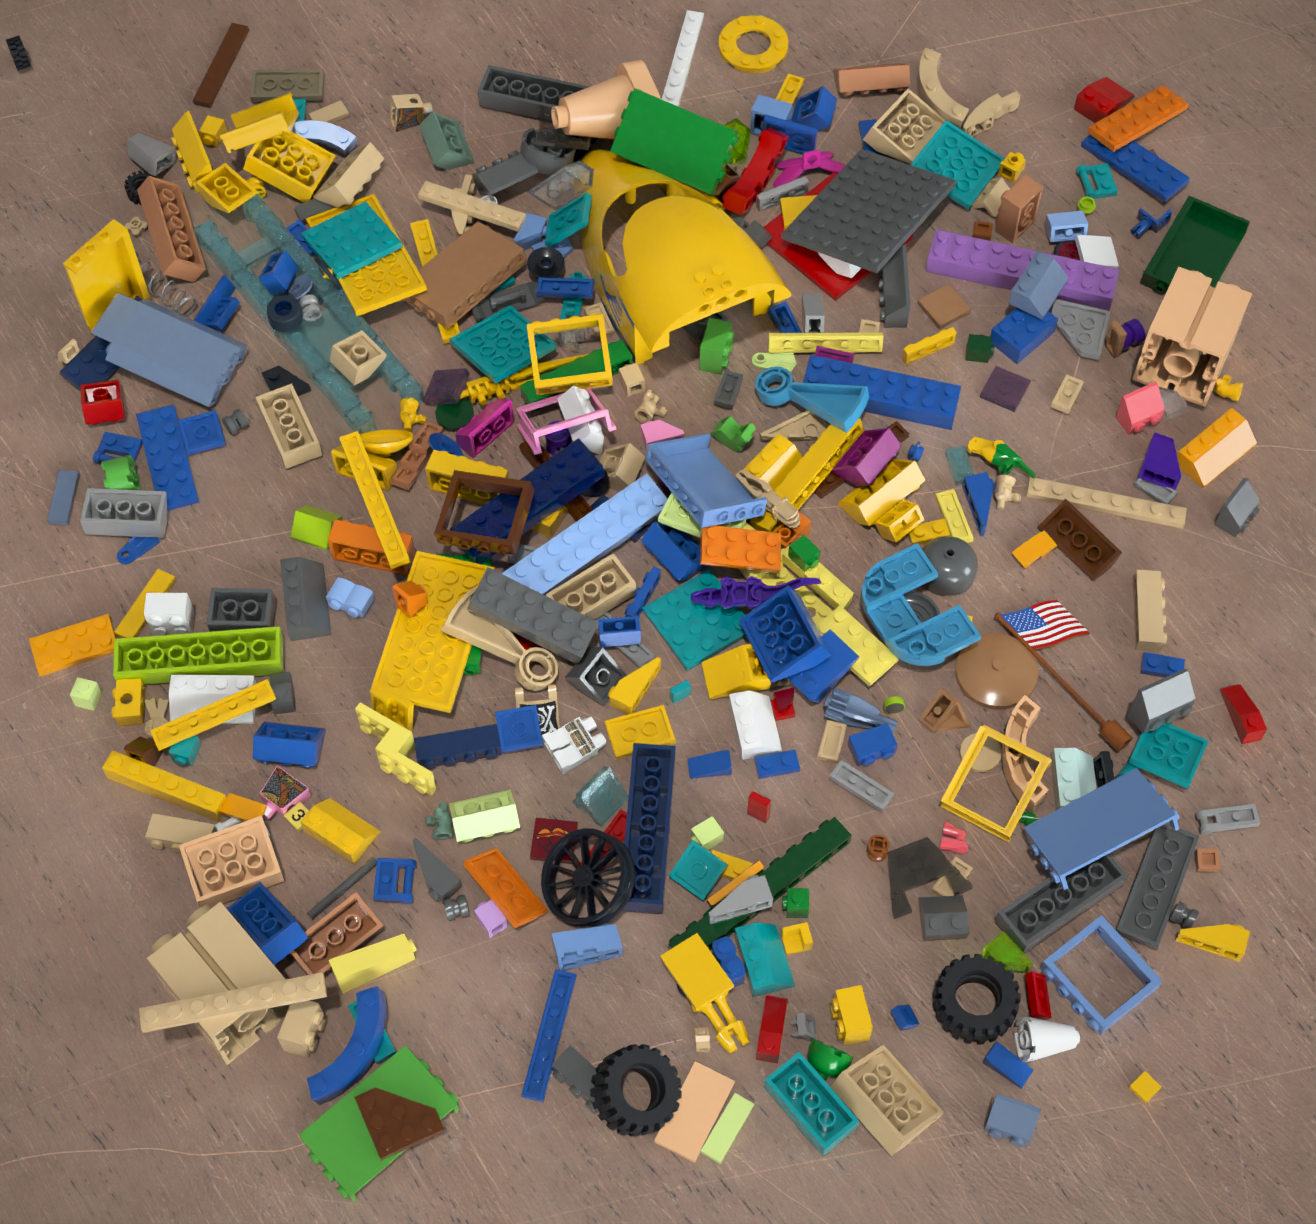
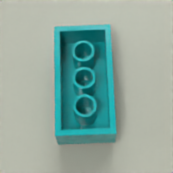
(811, 1103)

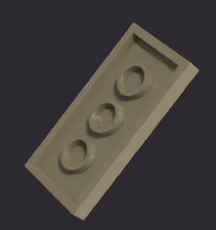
(300, 82)

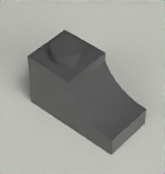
(283, 691)

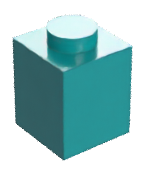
(185, 751)

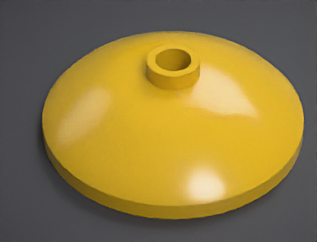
(385, 441)

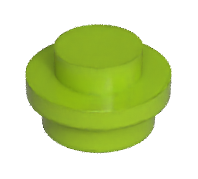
(1086, 205)

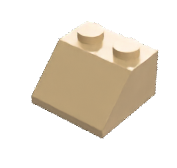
(357, 357)
(622, 465)

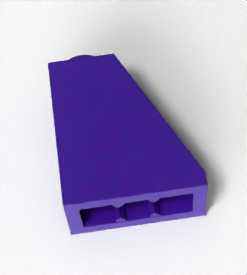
(1161, 463)

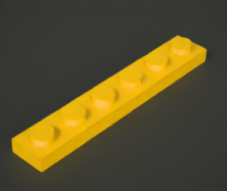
(213, 714)

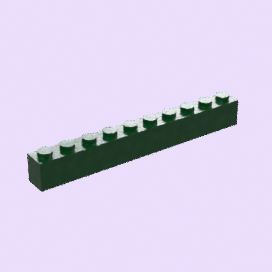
(781, 874)

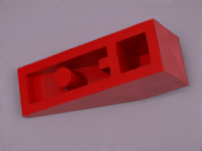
(1244, 714)
(771, 1029)

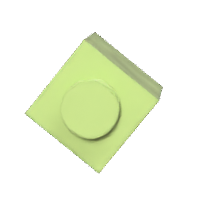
(86, 694)
(707, 833)

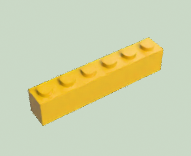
(164, 785)

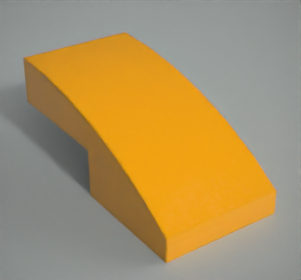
(1034, 548)

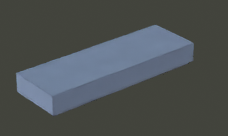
(63, 497)

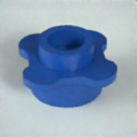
(915, 452)

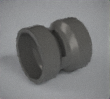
(235, 422)
(456, 907)
(1184, 915)

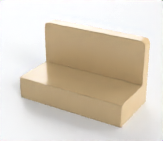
(991, 196)

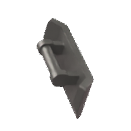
(519, 297)

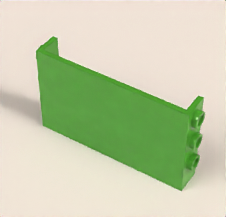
(341, 1136)

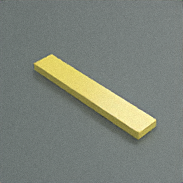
(840, 341)

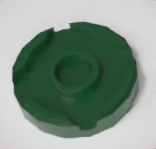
(454, 415)

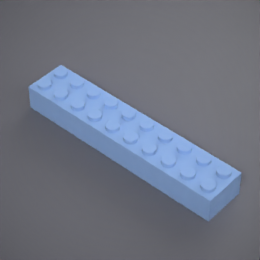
(590, 537)

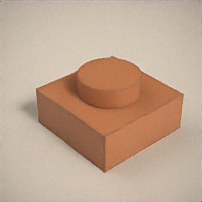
(1207, 860)

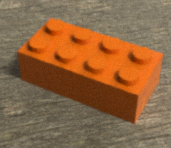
(362, 547)

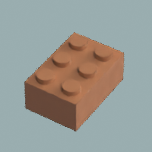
(1018, 208)

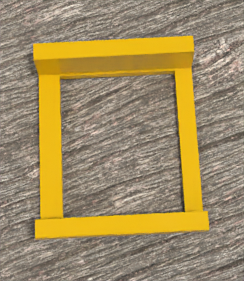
(261, 122)
(964, 768)

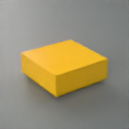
(1145, 1087)

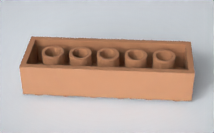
(171, 229)

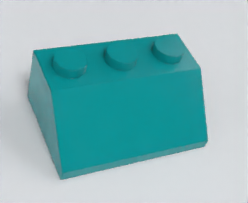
(763, 958)

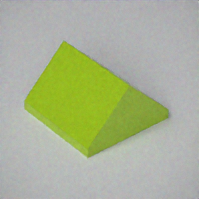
(313, 526)

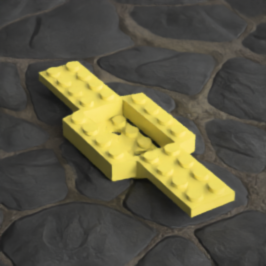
(874, 656)

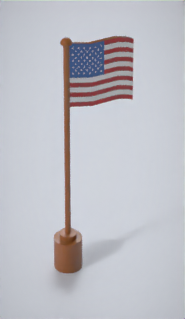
(1047, 626)

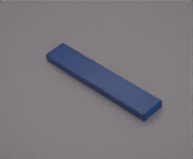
(549, 1036)

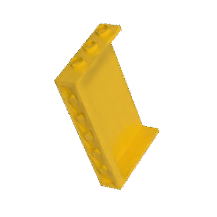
(103, 269)

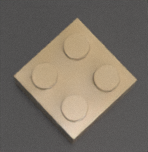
(301, 1028)

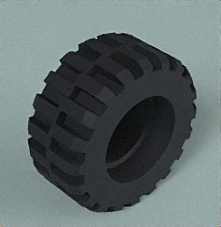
(982, 972)
(662, 1085)

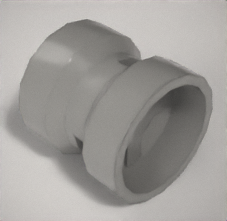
(310, 308)

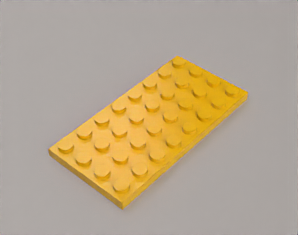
(383, 280)
(419, 657)

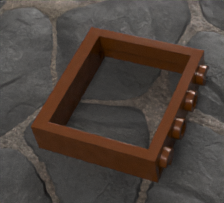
(490, 484)

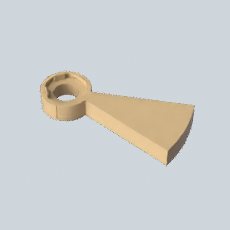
(500, 642)

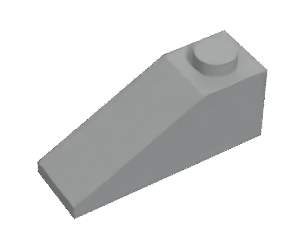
(746, 898)

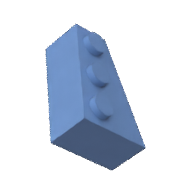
(586, 946)

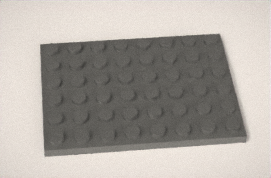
(868, 210)

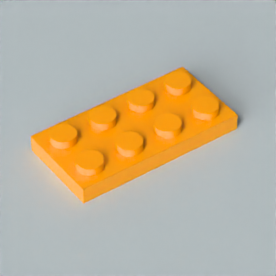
(73, 644)

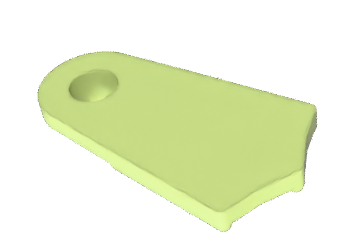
(783, 360)

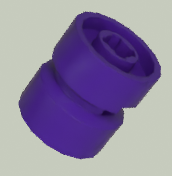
(1135, 333)
(557, 439)

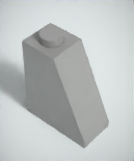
(150, 153)
(812, 313)

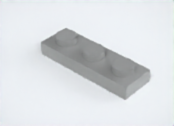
(772, 197)
(861, 786)

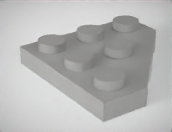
(1082, 327)

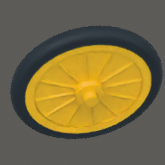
(328, 273)

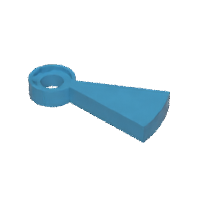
(834, 403)

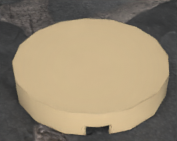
(988, 757)

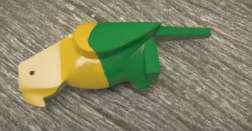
(999, 455)

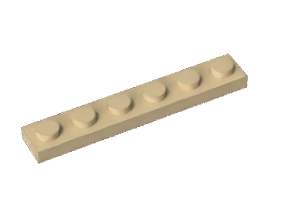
(472, 206)

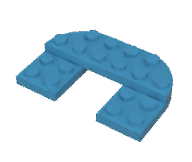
(896, 621)

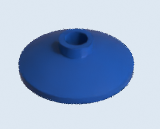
(443, 443)

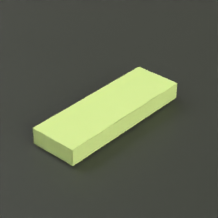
(727, 1128)

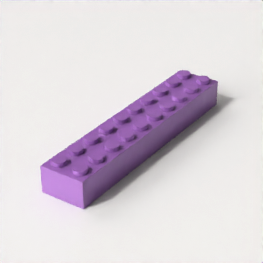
(1003, 265)

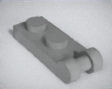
(1228, 818)

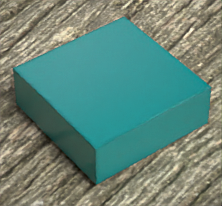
(680, 691)

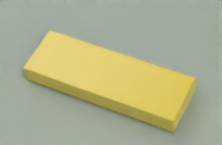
(954, 515)

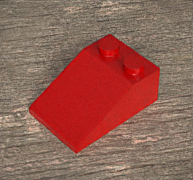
(1101, 99)

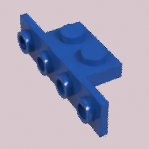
(218, 306)

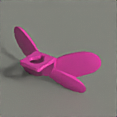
(811, 159)

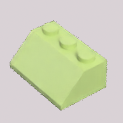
(484, 816)

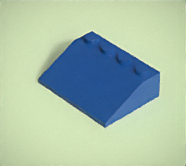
(784, 635)

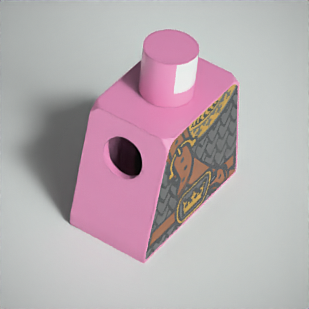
(282, 793)

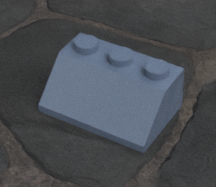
(1038, 285)

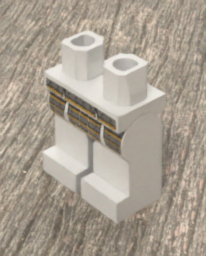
(573, 743)

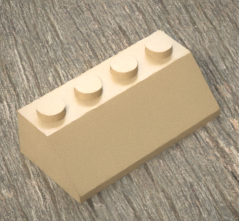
(350, 176)

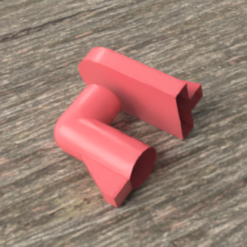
(955, 845)

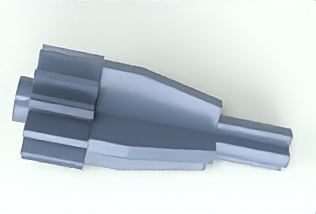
(854, 711)

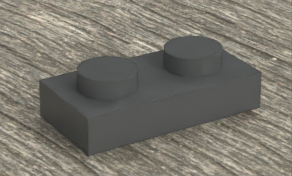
(728, 389)

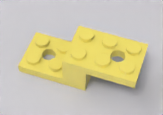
(395, 749)

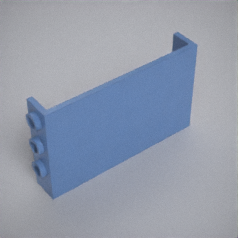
(702, 481)
(1098, 824)

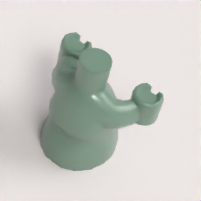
(441, 822)

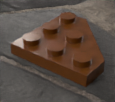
(396, 1121)

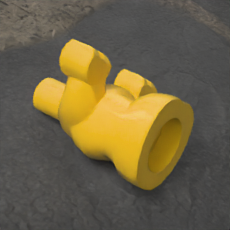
(1226, 389)
(408, 412)

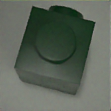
(979, 348)

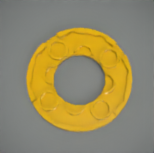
(753, 63)

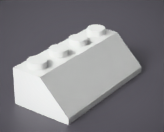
(196, 691)

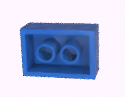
(1022, 333)

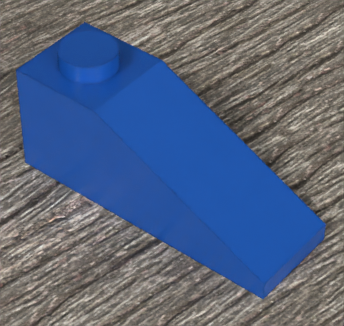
(978, 492)

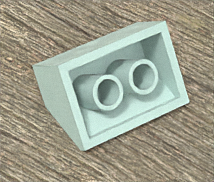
(1071, 775)

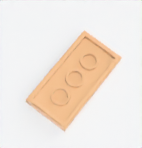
(699, 1108)

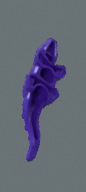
(748, 593)

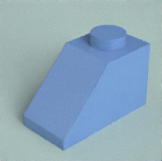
(532, 231)

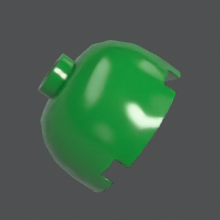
(827, 1059)

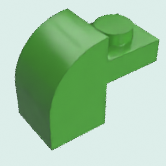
(733, 435)

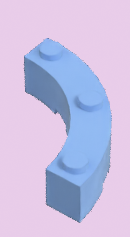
(326, 134)

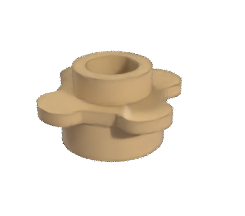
(136, 226)

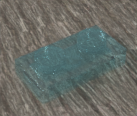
(959, 464)

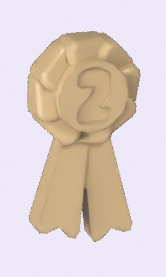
(156, 714)

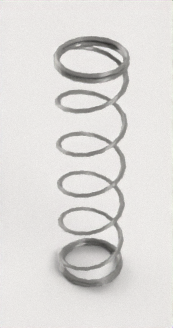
(181, 300)

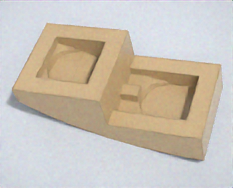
(67, 353)

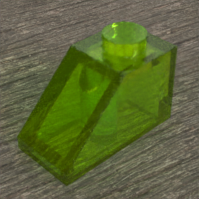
(1007, 952)

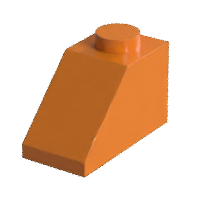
(409, 597)

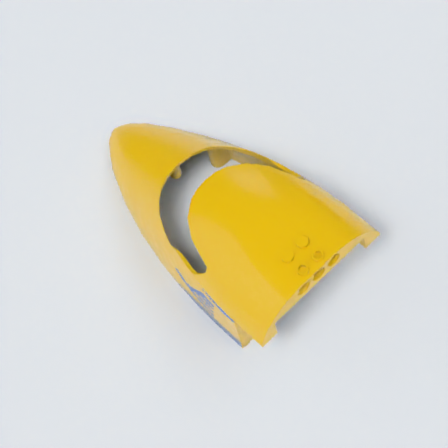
(678, 254)

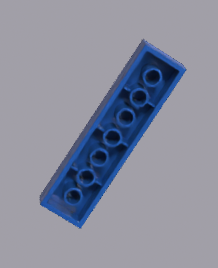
(891, 392)

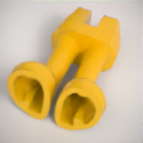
(724, 1032)

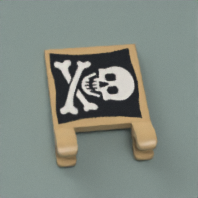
(546, 709)

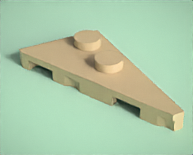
(801, 427)

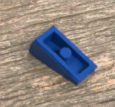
(783, 318)
(710, 765)
(1008, 1065)

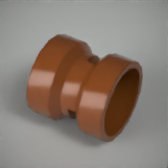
(874, 851)

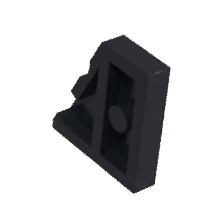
(279, 377)

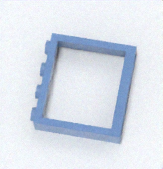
(1124, 952)

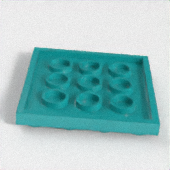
(962, 159)
(351, 240)
(501, 344)
(691, 628)

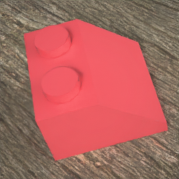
(1140, 408)

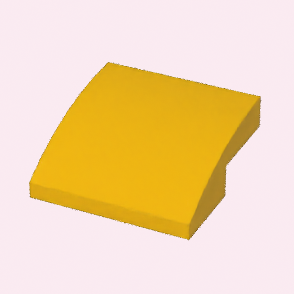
(393, 707)

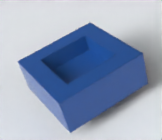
(904, 1017)

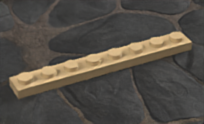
(1107, 502)
(232, 1002)

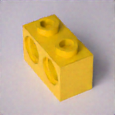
(899, 521)

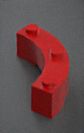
(757, 174)

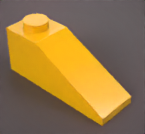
(633, 687)
(1221, 940)

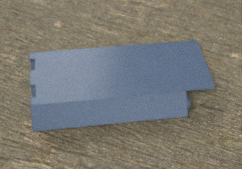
(169, 348)

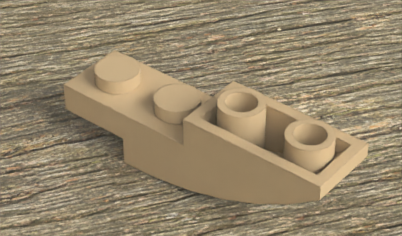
(992, 108)
(462, 221)

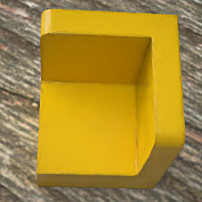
(796, 938)

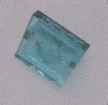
(601, 796)

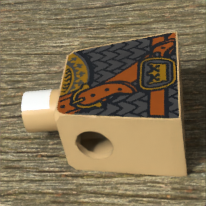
(407, 111)

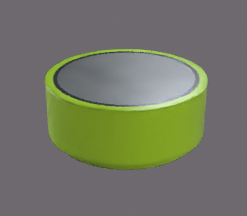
(894, 705)

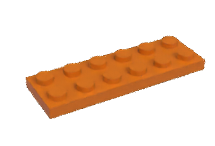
(1137, 118)

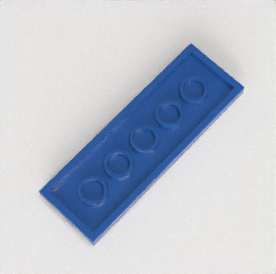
(1141, 167)
(167, 456)

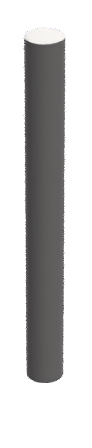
(342, 888)

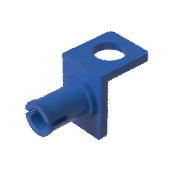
(1148, 221)

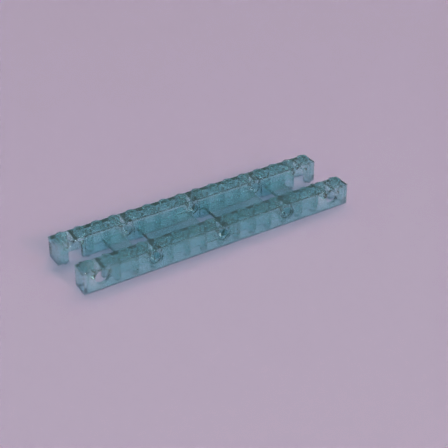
(312, 340)

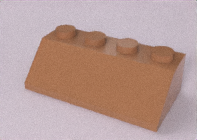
(872, 78)
(336, 935)

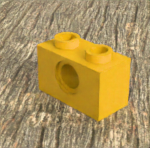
(134, 711)

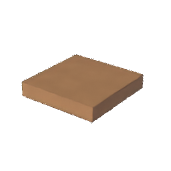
(944, 306)

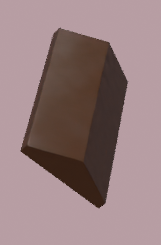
(1080, 540)

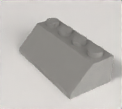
(124, 513)

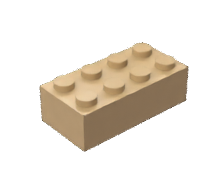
(288, 426)
(596, 588)

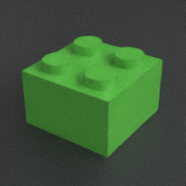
(716, 346)

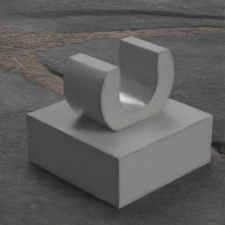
(806, 1027)

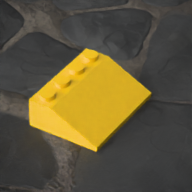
(290, 164)

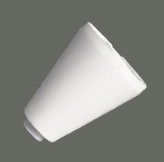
(1043, 1038)

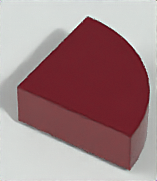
(784, 698)

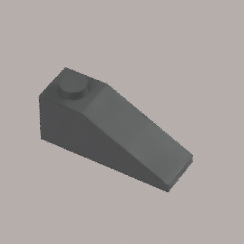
(439, 878)

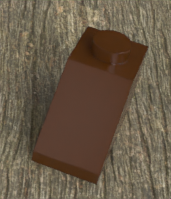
(143, 750)

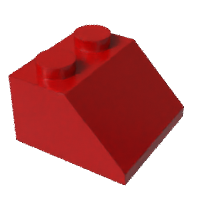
(102, 402)

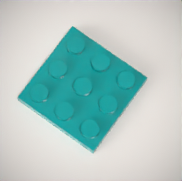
(1169, 753)

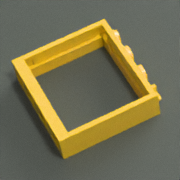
(582, 381)

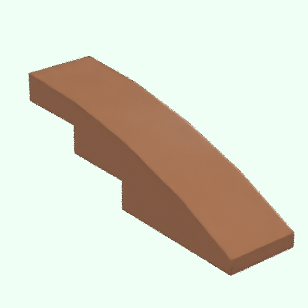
(416, 457)

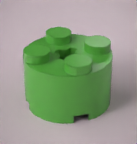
(121, 474)

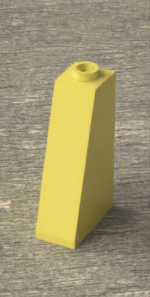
(371, 962)

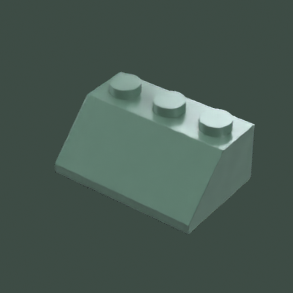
(445, 142)

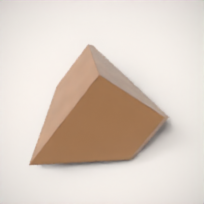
(944, 713)

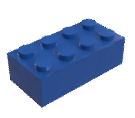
(267, 923)

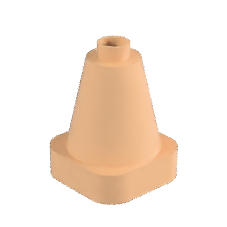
(599, 108)

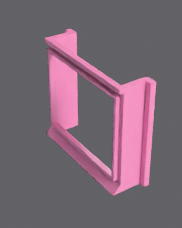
(531, 434)

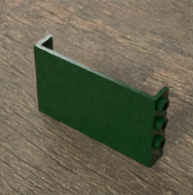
(1199, 241)

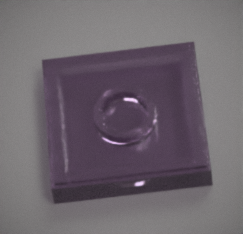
(1005, 388)

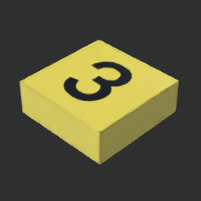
(295, 815)

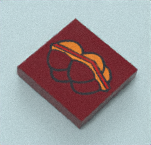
(547, 834)

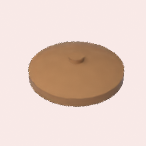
(996, 671)

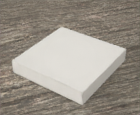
(1096, 250)

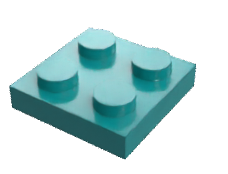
(698, 870)

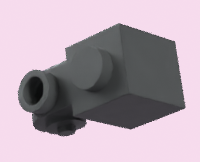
(755, 231)

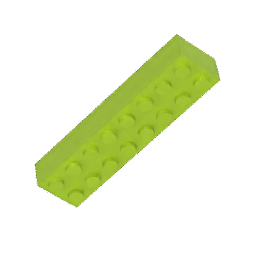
(202, 653)

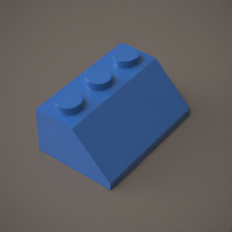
(674, 550)
(288, 744)

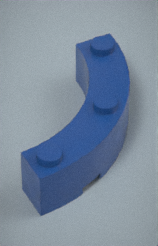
(358, 1053)

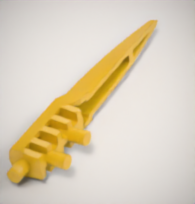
(486, 387)

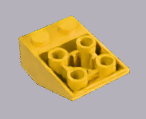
(734, 672)

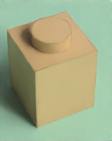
(631, 379)

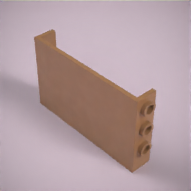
(466, 274)

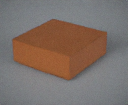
(982, 230)

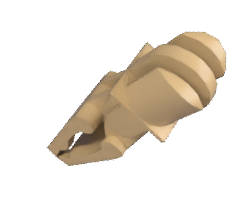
(780, 508)

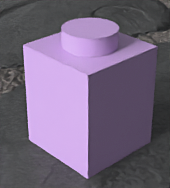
(490, 918)

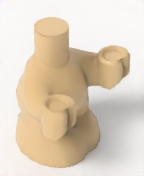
(648, 408)
(1003, 491)

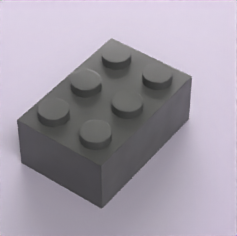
(240, 609)

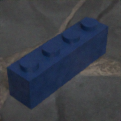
(458, 746)

